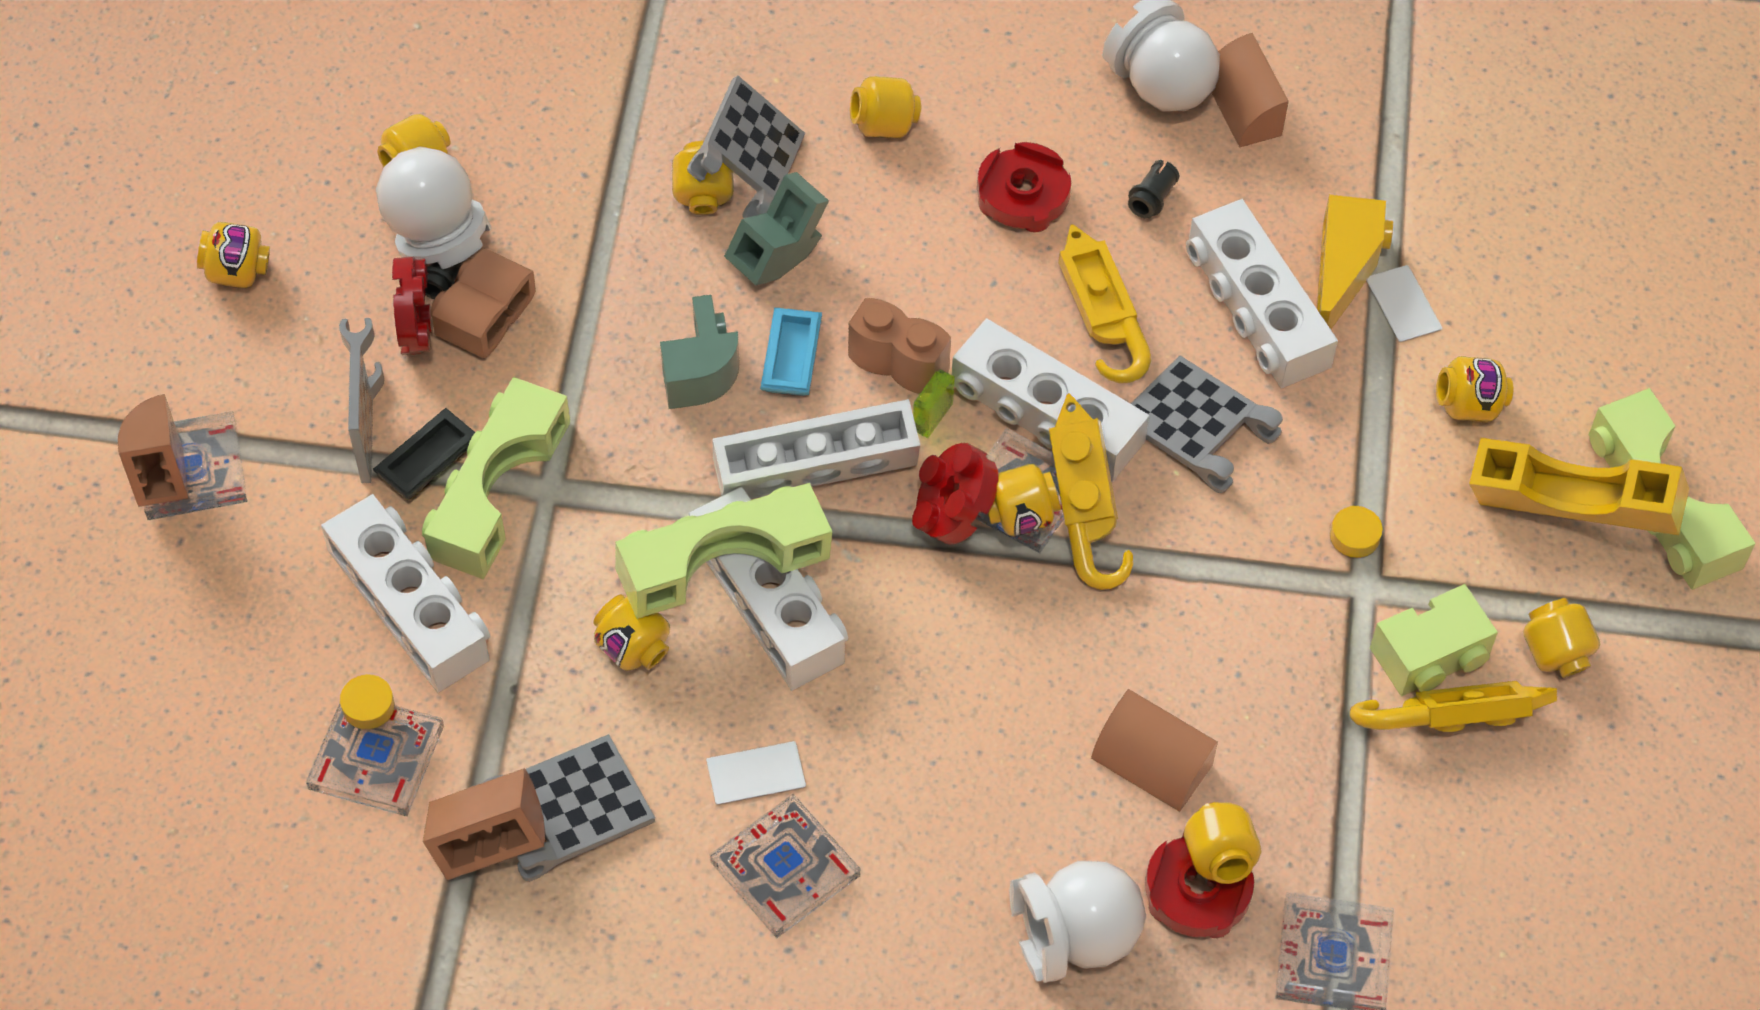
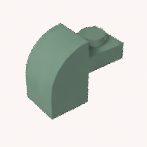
(782, 237)
(700, 366)

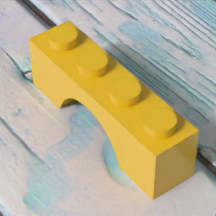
(1628, 496)

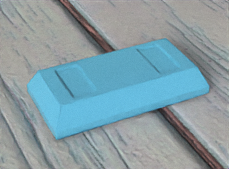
(791, 351)

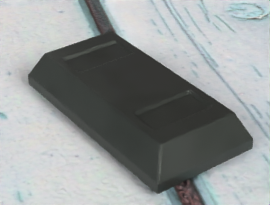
(425, 454)

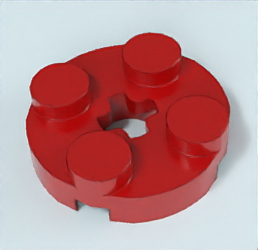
(1021, 208)
(410, 312)
(954, 492)
(1188, 912)

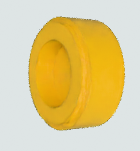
(1356, 531)
(367, 701)

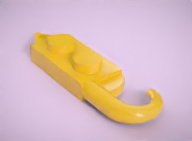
(1103, 302)
(1086, 491)
(1454, 707)

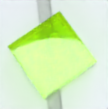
(933, 402)

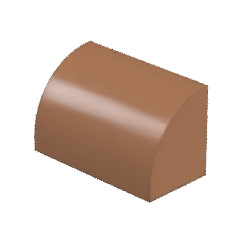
(1249, 92)
(153, 453)
(1154, 750)
(484, 824)

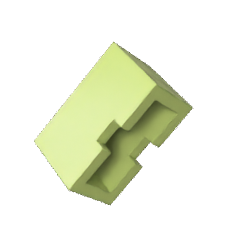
(1437, 643)

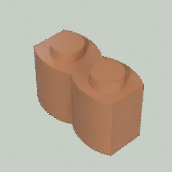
(482, 302)
(899, 346)

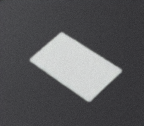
(1403, 303)
(756, 772)

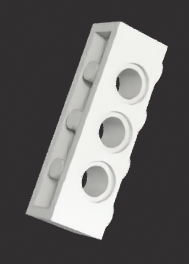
(1246, 263)
(1037, 378)
(818, 450)
(795, 651)
(440, 653)

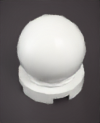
(1164, 56)
(431, 207)
(1081, 917)

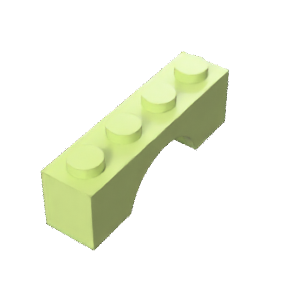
(521, 428)
(779, 528)
(1711, 535)

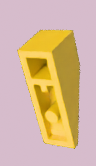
(1350, 250)

